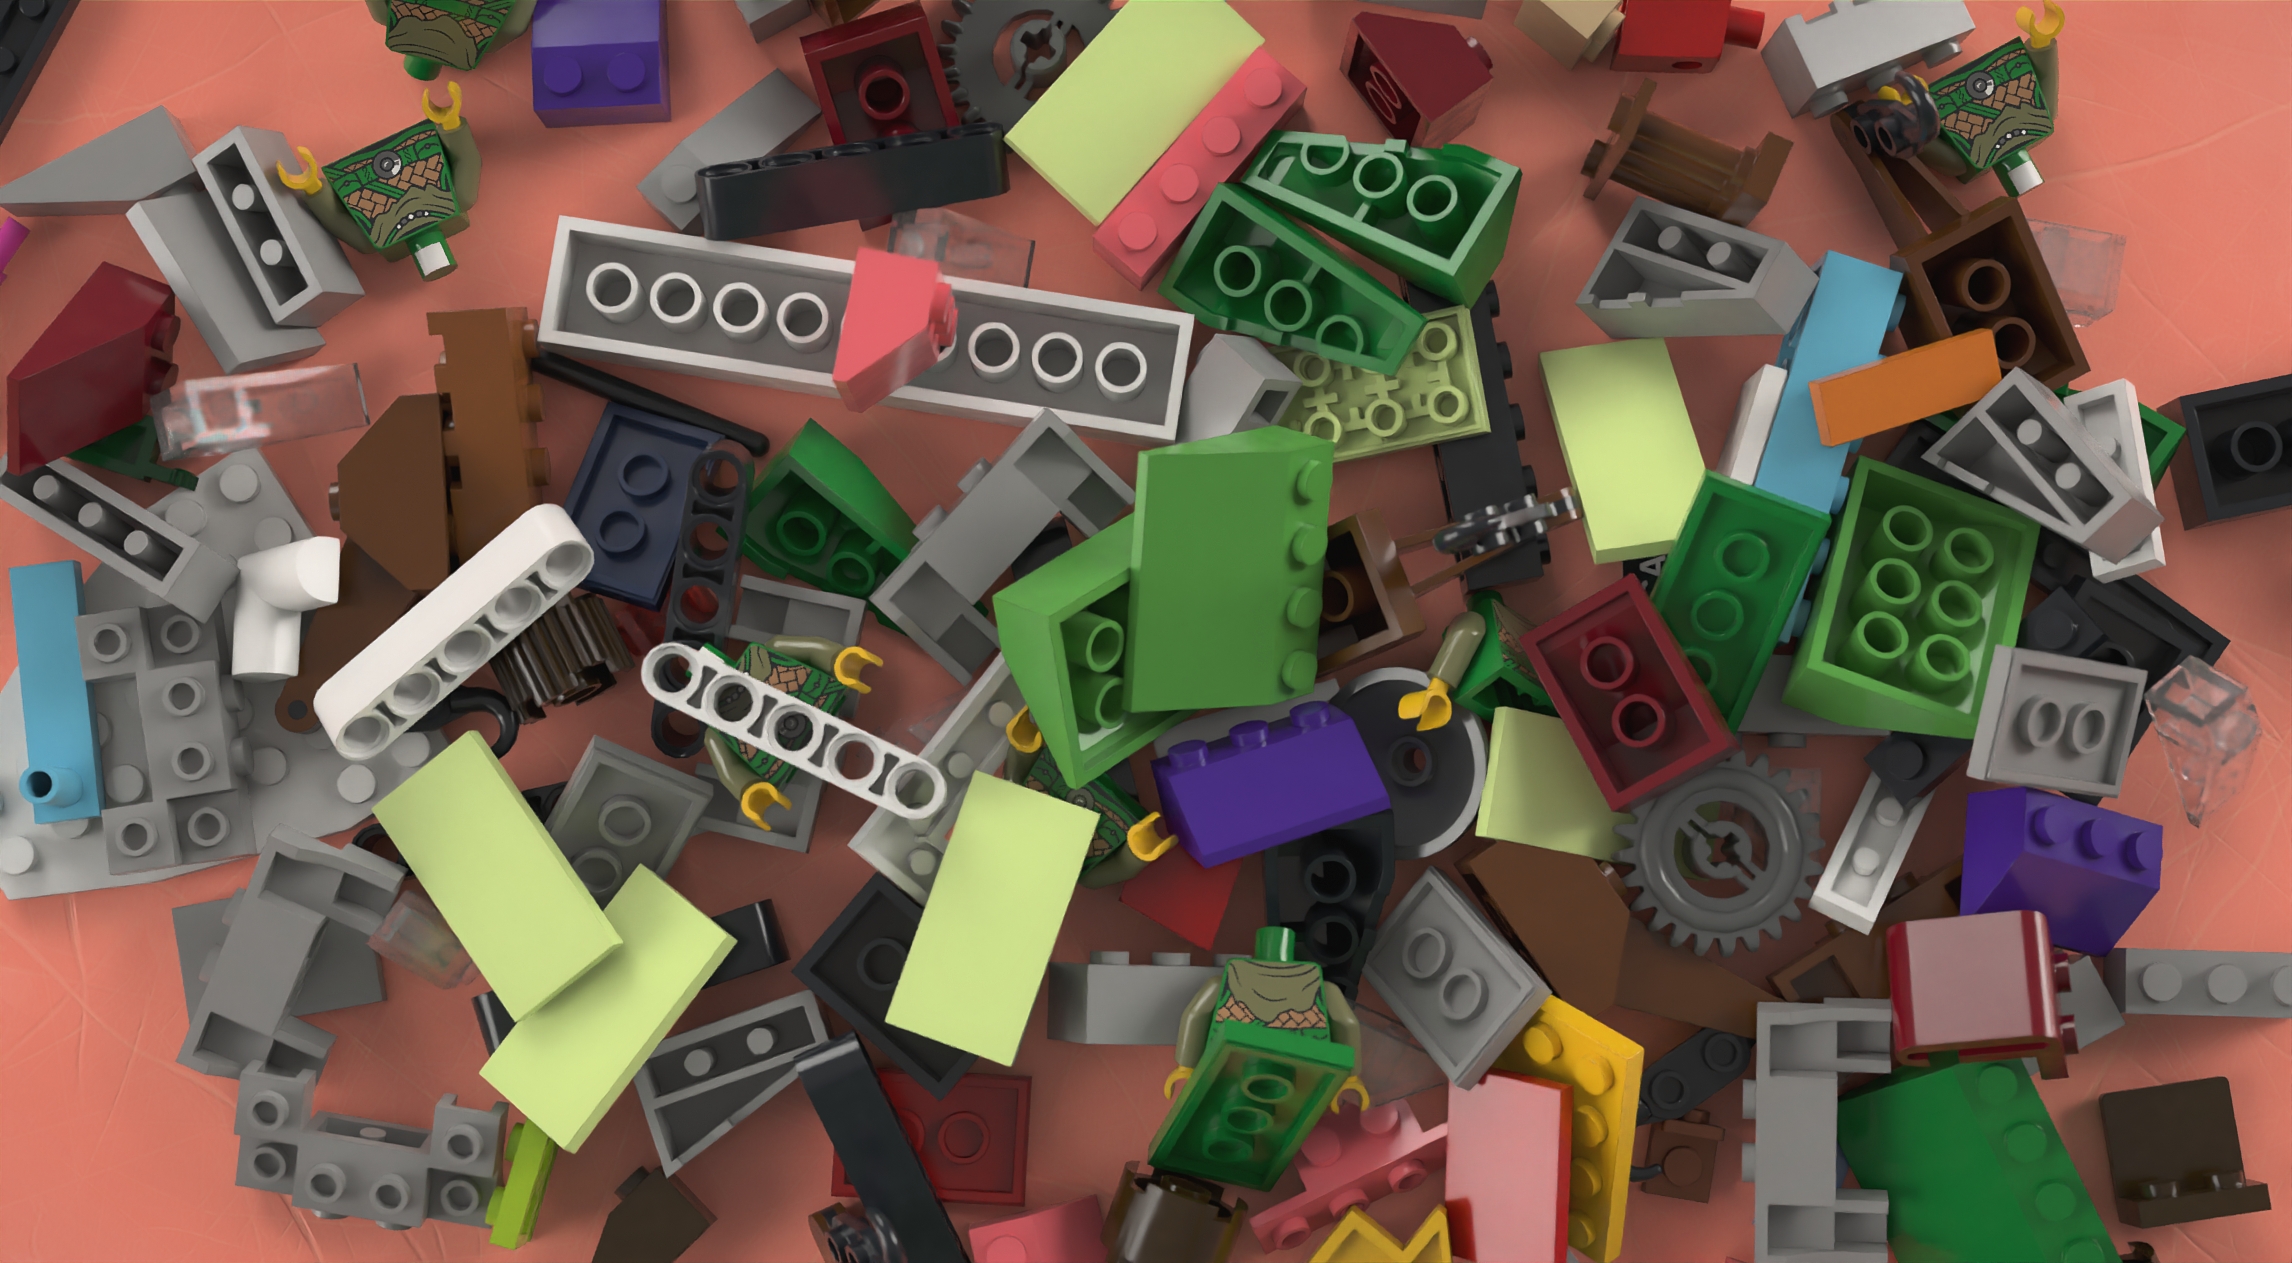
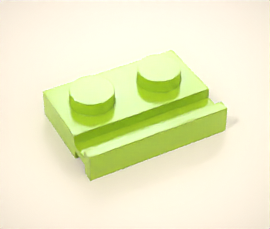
(516, 1207)

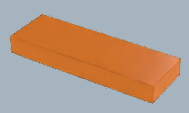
(1905, 387)

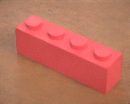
(1211, 150)

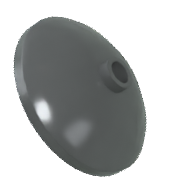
(1430, 804)

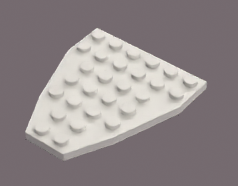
(296, 776)

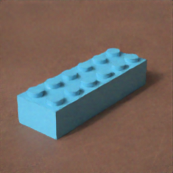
(1833, 333)

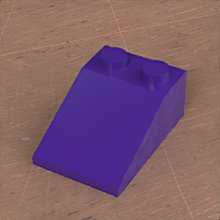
(600, 62)

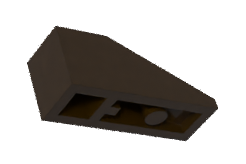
(653, 1220)

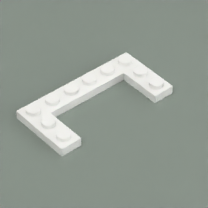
(968, 741)

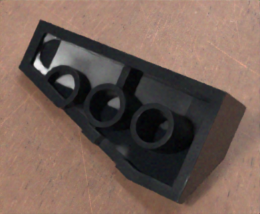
(1332, 893)

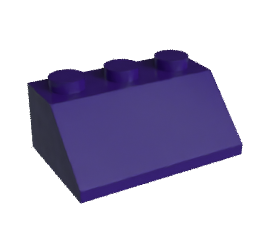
(1267, 783)
(2059, 858)

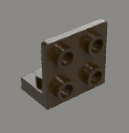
(2177, 1154)

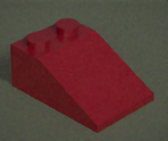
(879, 79)
(92, 368)
(1628, 695)

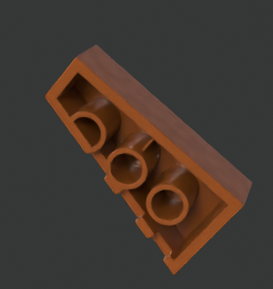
(493, 419)

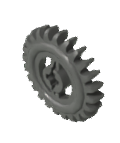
(977, 38)
(1767, 892)

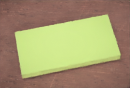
(1131, 97)
(1375, 414)
(1624, 443)
(1547, 797)
(496, 875)
(992, 918)
(598, 1032)

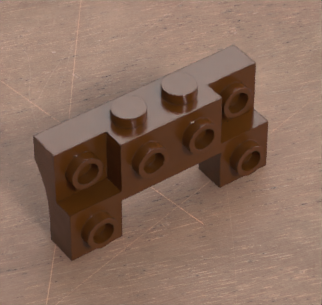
(1856, 963)

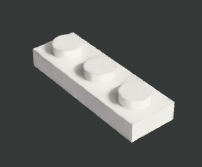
(2115, 423)
(1867, 856)

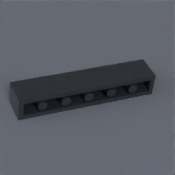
(1487, 466)

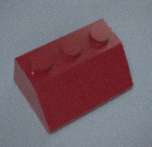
(1416, 76)

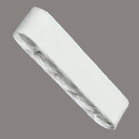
(453, 631)
(769, 710)

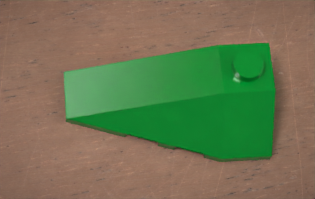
(1411, 209)
(1284, 283)
(827, 520)

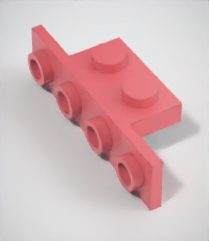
(1352, 1162)

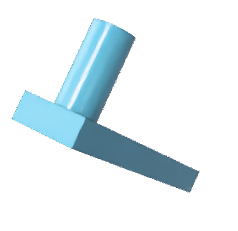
(57, 704)

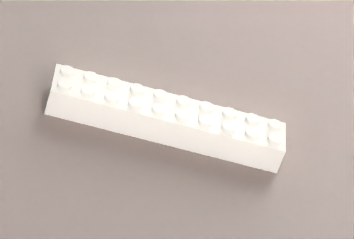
(781, 315)

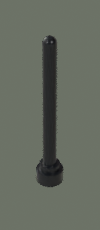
(644, 399)

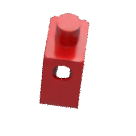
(1681, 34)
(1182, 892)

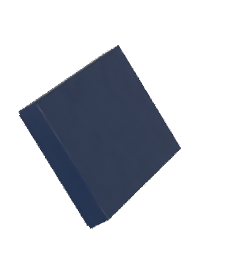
(633, 500)

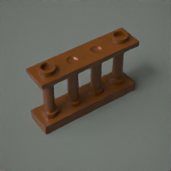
(1683, 164)

